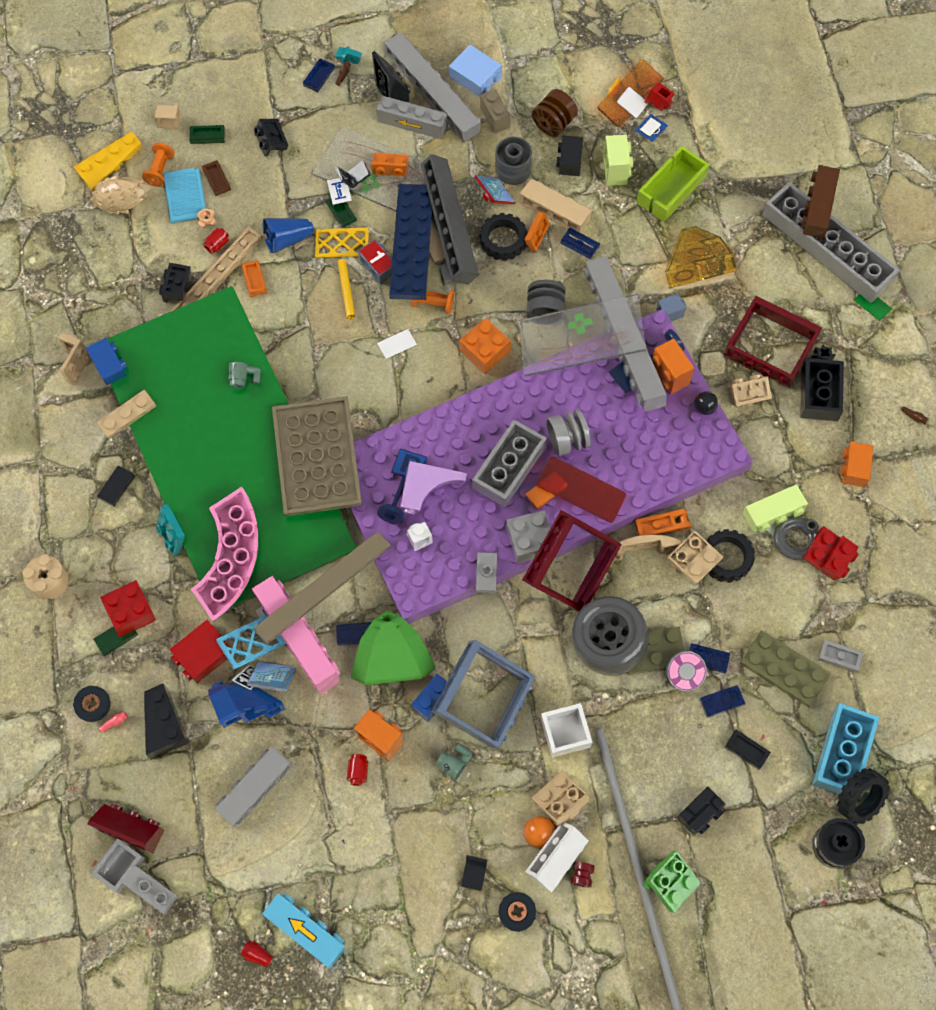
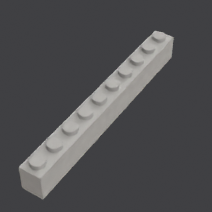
(637, 366)

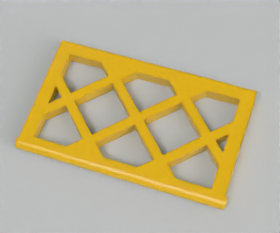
(333, 232)

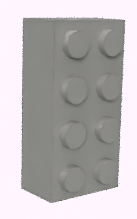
(509, 463)

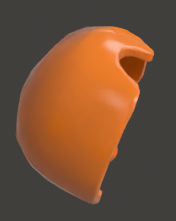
(538, 831)

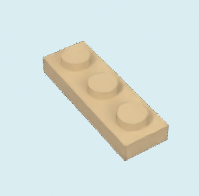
(126, 414)

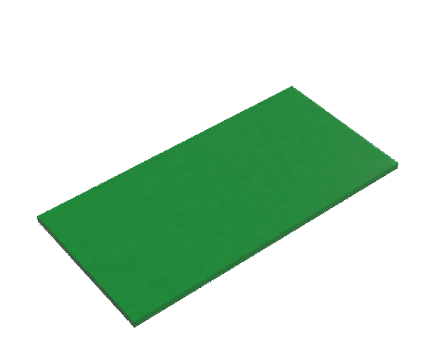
(219, 438)

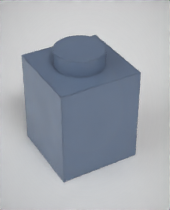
(672, 306)

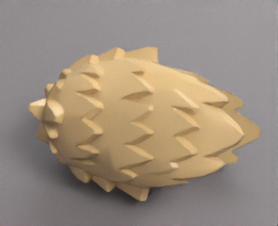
(119, 194)

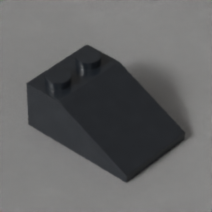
(388, 80)

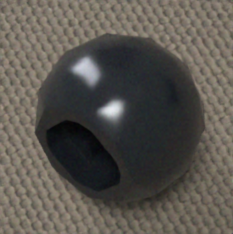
(706, 403)

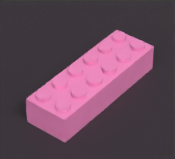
(299, 639)

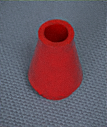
(256, 954)

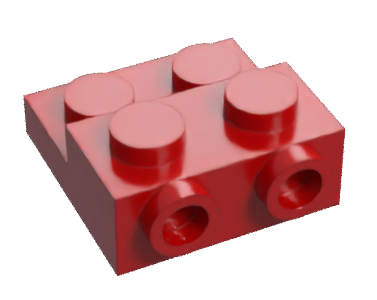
(831, 553)

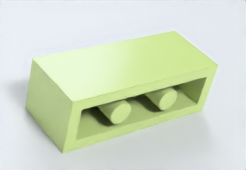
(775, 509)

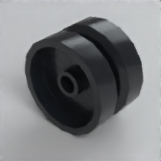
(850, 839)

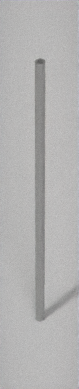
(638, 871)

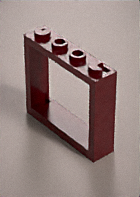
(782, 318)
(549, 550)

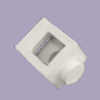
(417, 534)

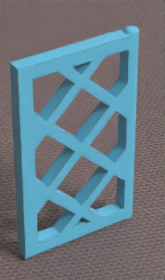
(248, 656)

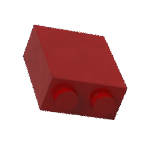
(199, 652)

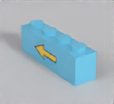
(305, 931)

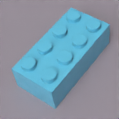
(845, 747)

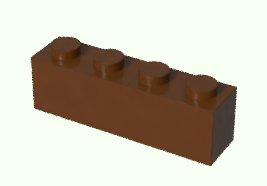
(821, 201)

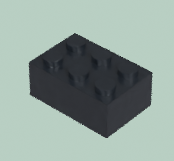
(822, 389)

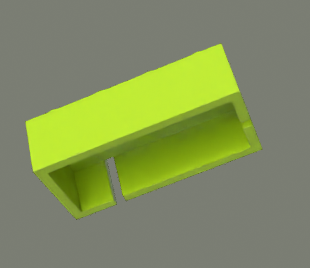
(672, 183)

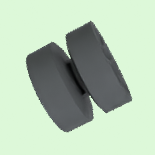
(513, 160)

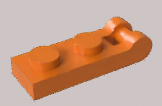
(663, 523)

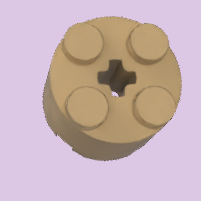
(40, 568)

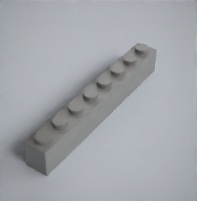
(432, 86)

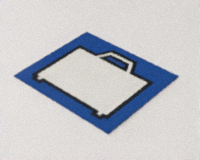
(651, 127)

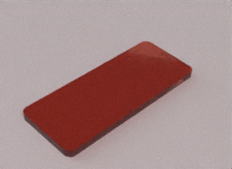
(581, 489)

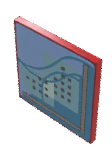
(494, 190)

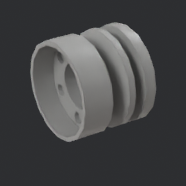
(572, 431)

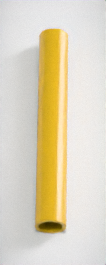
(346, 289)

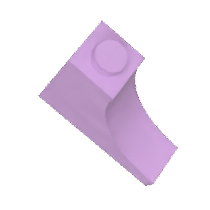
(421, 481)

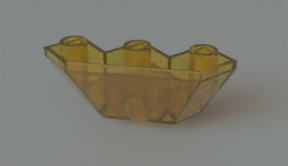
(698, 257)

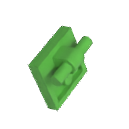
(672, 881)

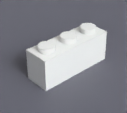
(557, 856)

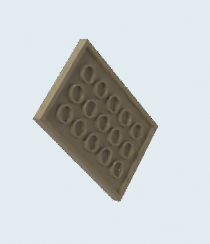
(316, 456)

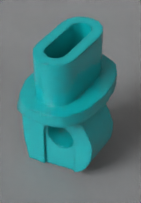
(348, 54)

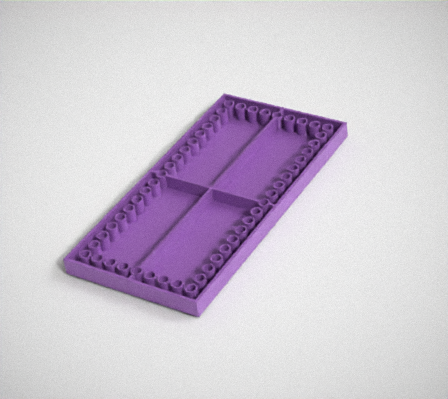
(648, 455)

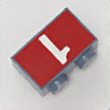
(376, 260)

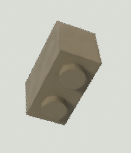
(495, 111)

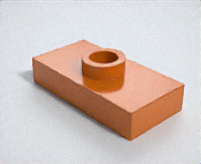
(537, 231)

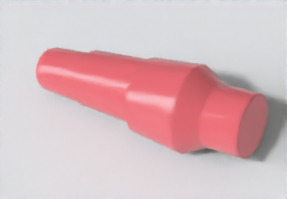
(116, 720)

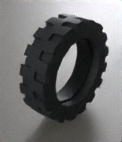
(503, 221)
(747, 550)
(854, 788)

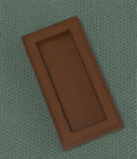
(216, 178)

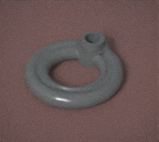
(794, 522)

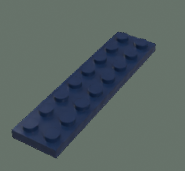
(411, 243)

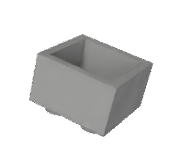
(527, 534)

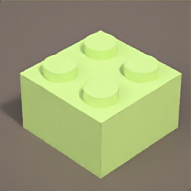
(617, 160)

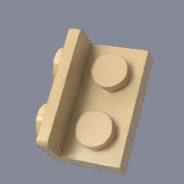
(751, 390)

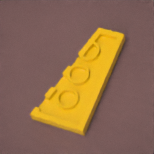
(106, 161)

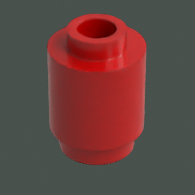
(216, 240)
(357, 769)

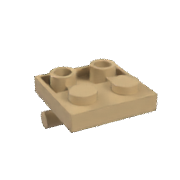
(694, 558)
(561, 799)

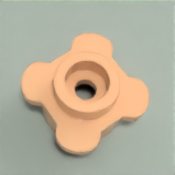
(203, 214)

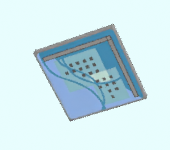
(271, 676)

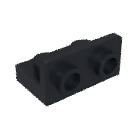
(270, 135)
(175, 282)

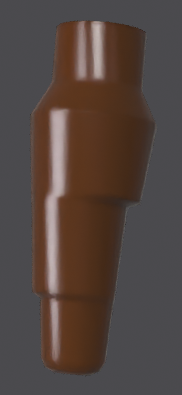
(344, 70)
(916, 416)

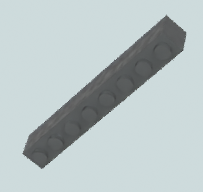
(449, 219)

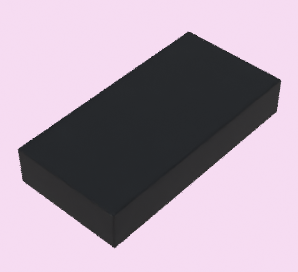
(115, 486)
(747, 749)

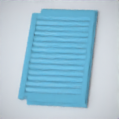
(184, 194)

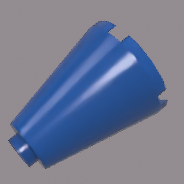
(285, 232)

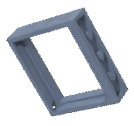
(516, 703)

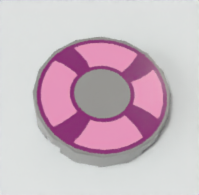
(686, 670)

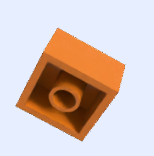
(485, 345)
(672, 366)
(378, 734)

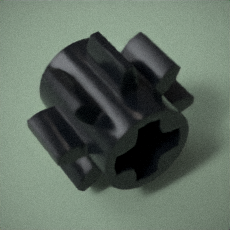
(823, 353)

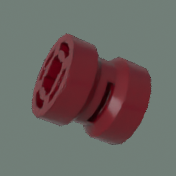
(582, 877)

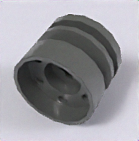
(545, 298)

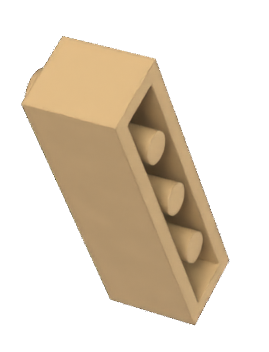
(556, 206)

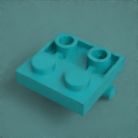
(170, 530)

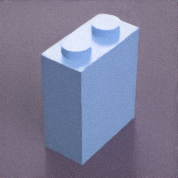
(475, 71)

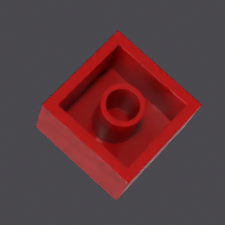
(127, 608)

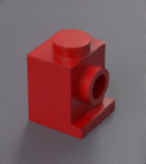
(660, 97)

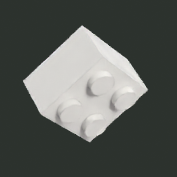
(566, 730)

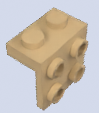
(76, 359)

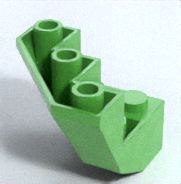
(391, 652)

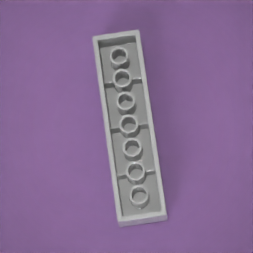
(838, 251)

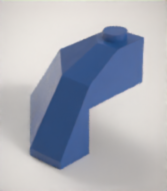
(236, 702)

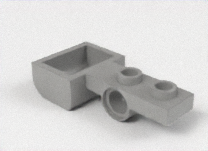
(122, 869)

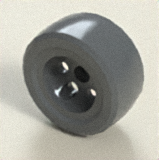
(616, 658)

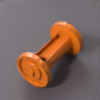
(154, 175)
(438, 300)

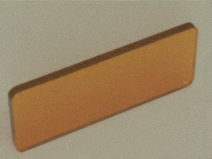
(641, 80)

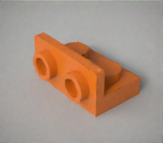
(390, 164)

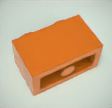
(857, 464)

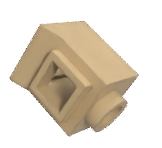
(167, 116)

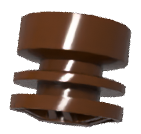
(554, 112)

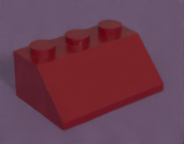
(127, 827)

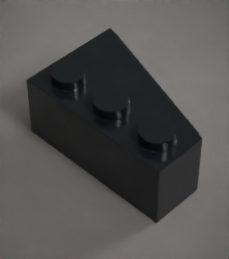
(162, 723)

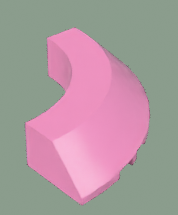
(234, 554)

